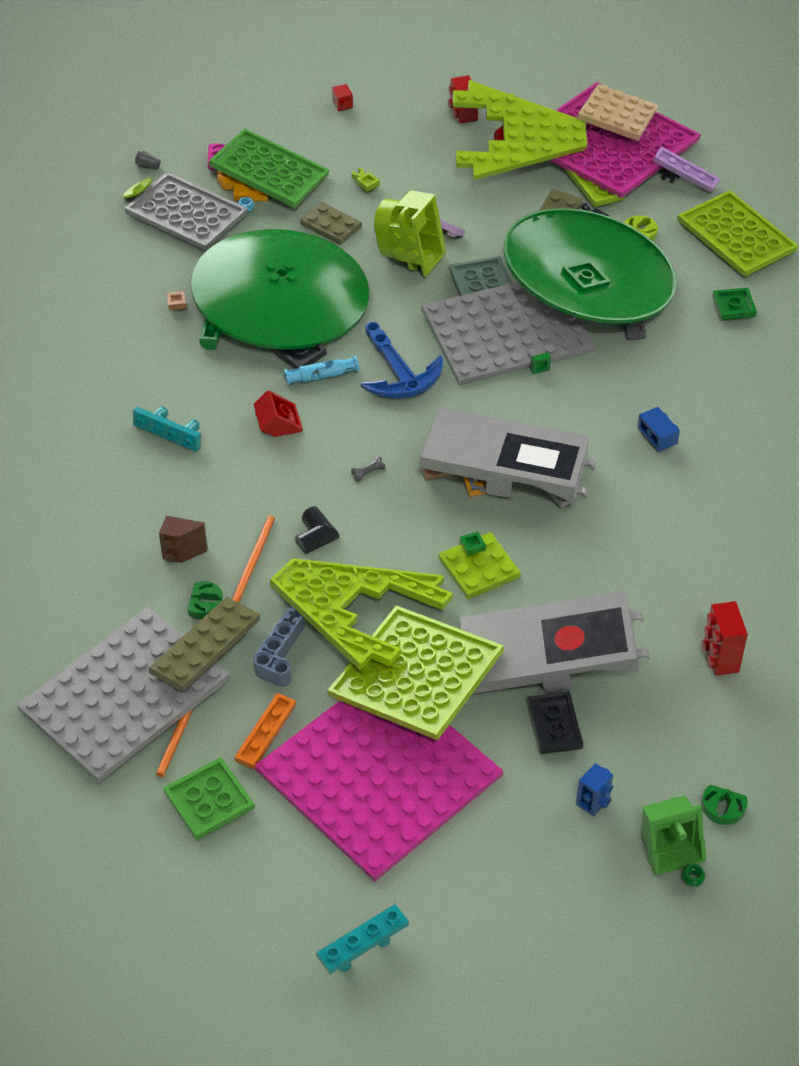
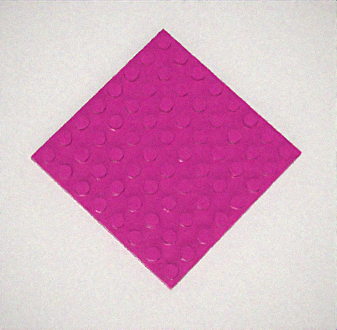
(619, 161)
(376, 783)

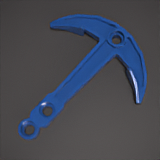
(408, 384)

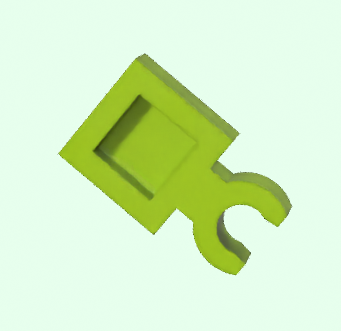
(365, 181)

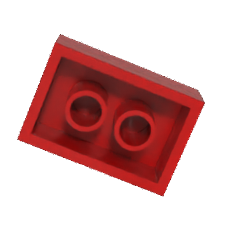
(724, 638)

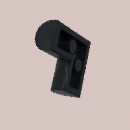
(319, 533)

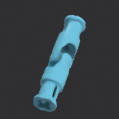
(325, 369)

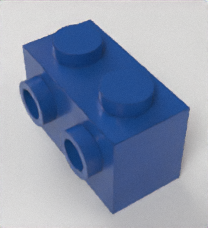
(658, 429)
(595, 789)

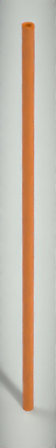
(236, 597)

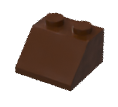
(182, 539)

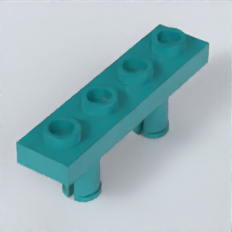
(157, 424)
(362, 939)

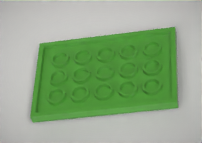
(269, 168)

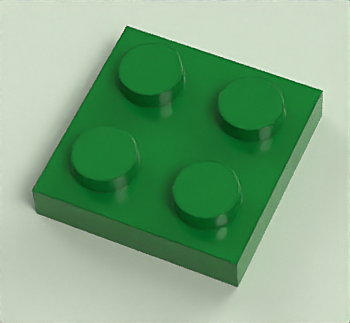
(734, 303)

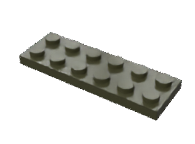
(204, 644)

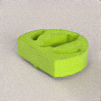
(639, 220)

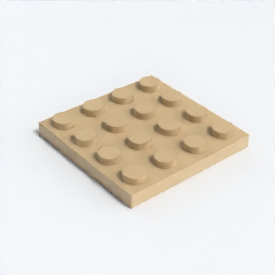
(618, 112)

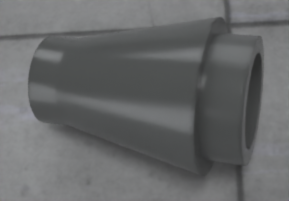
(145, 159)

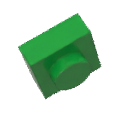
(540, 363)
(472, 543)

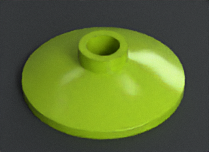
(138, 188)

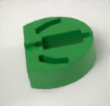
(203, 590)
(733, 799)

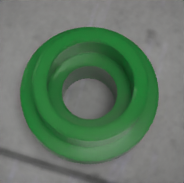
(693, 869)

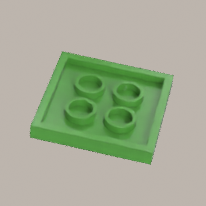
(208, 798)

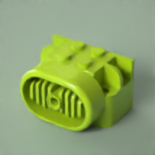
(410, 230)

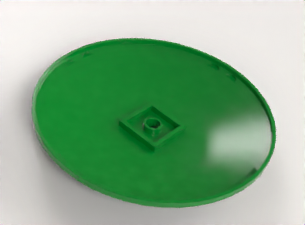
(589, 265)
(310, 305)

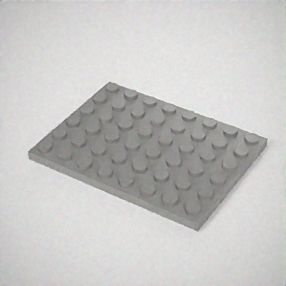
(501, 330)
(109, 703)

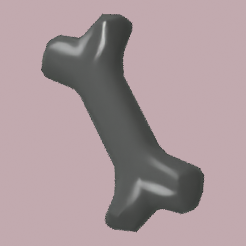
(360, 472)

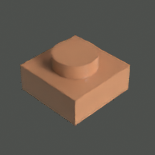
(176, 300)

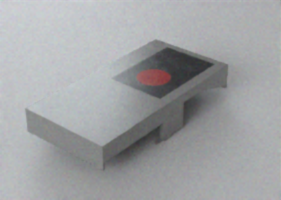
(557, 640)

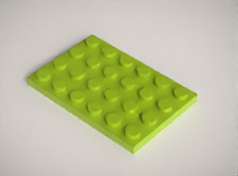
(737, 233)

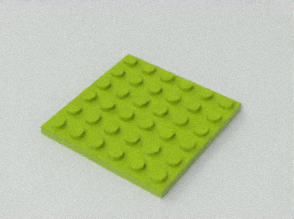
(429, 679)

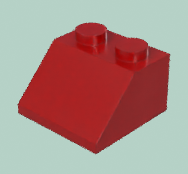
(277, 415)

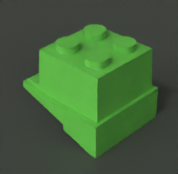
(673, 834)

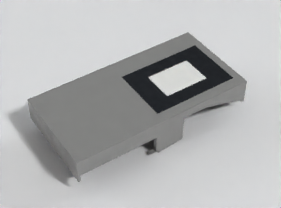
(505, 453)

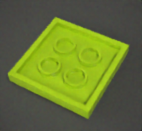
(481, 570)

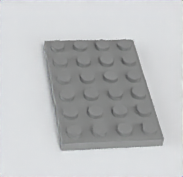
(186, 211)

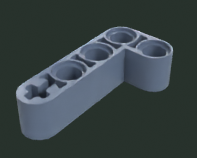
(269, 659)

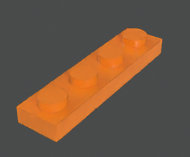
(265, 731)

